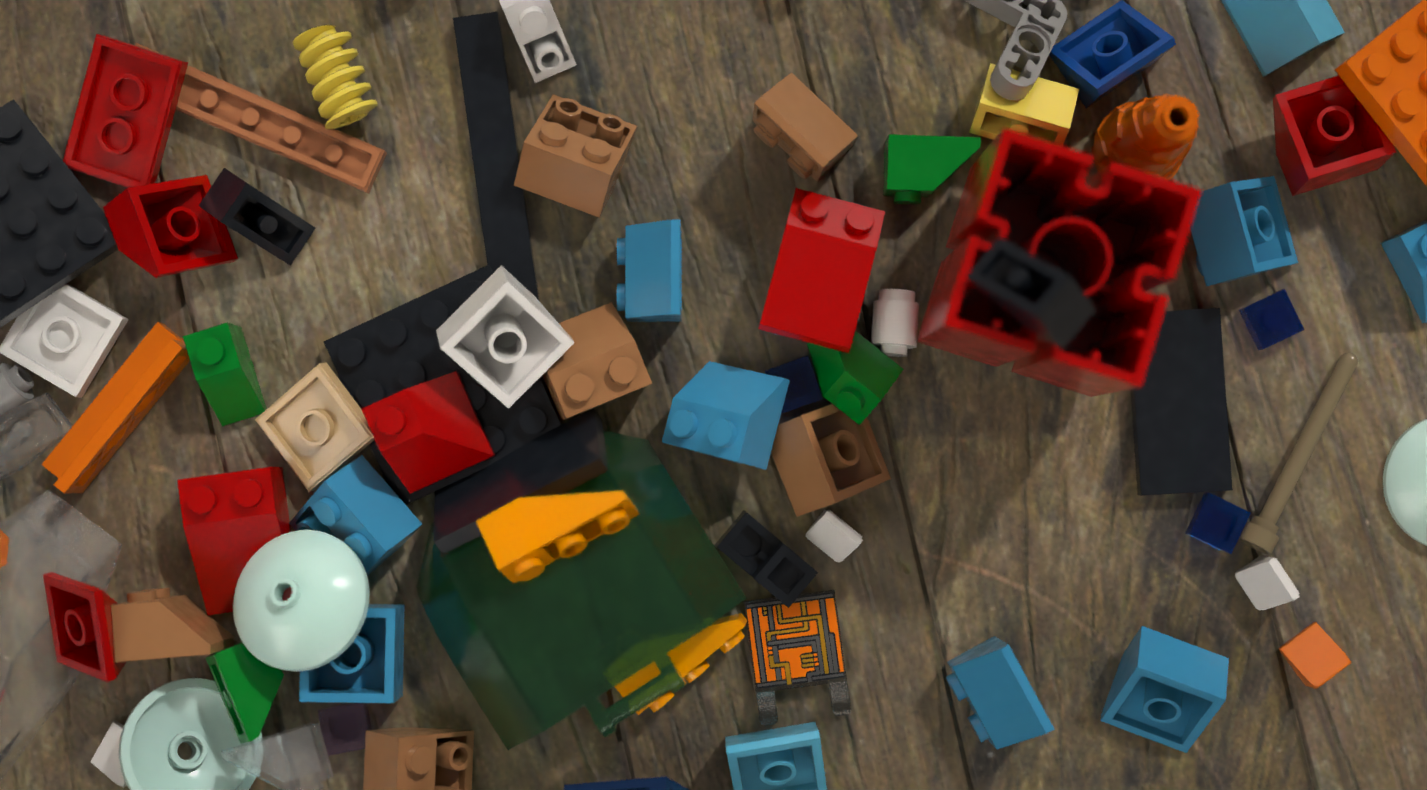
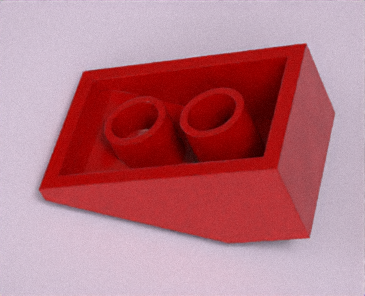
(822, 270)
(227, 523)

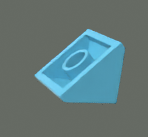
(1282, 29)
(777, 759)

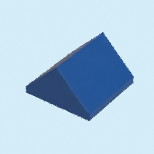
(1109, 51)

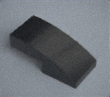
(766, 558)

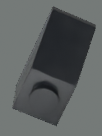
(256, 216)
(1032, 292)

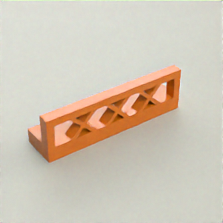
(117, 409)

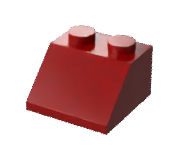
(1326, 136)

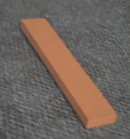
(279, 129)

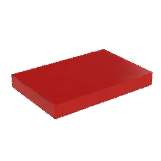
(124, 113)

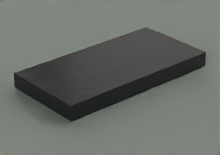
(1183, 409)
(539, 468)

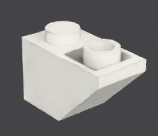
(538, 37)

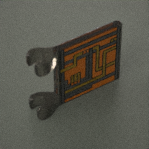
(796, 650)

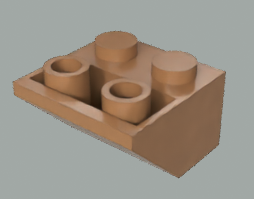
(802, 128)
(574, 155)
(418, 759)

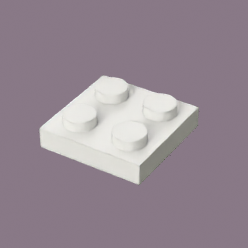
(64, 338)

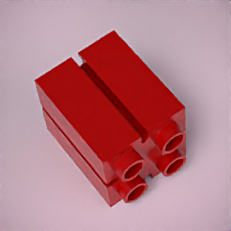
(1109, 234)

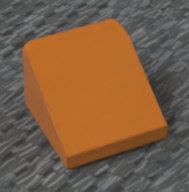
(1314, 656)

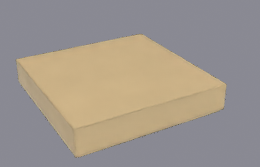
(316, 426)

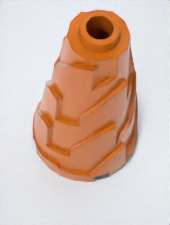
(1147, 135)

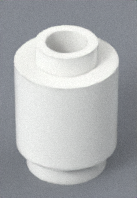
(895, 322)

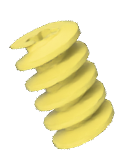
(333, 76)

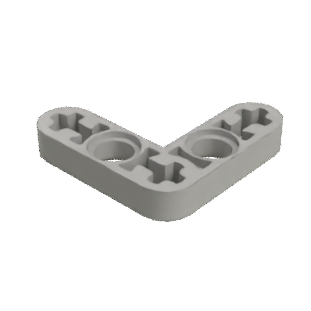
(1029, 27)

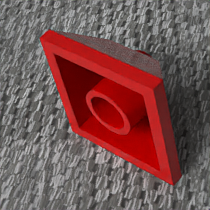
(167, 228)
(428, 431)
(82, 626)

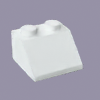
(503, 337)

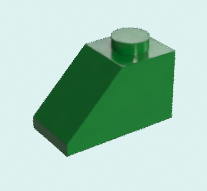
(922, 163)
(225, 372)
(854, 379)
(245, 688)

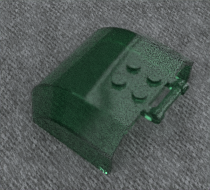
(588, 618)

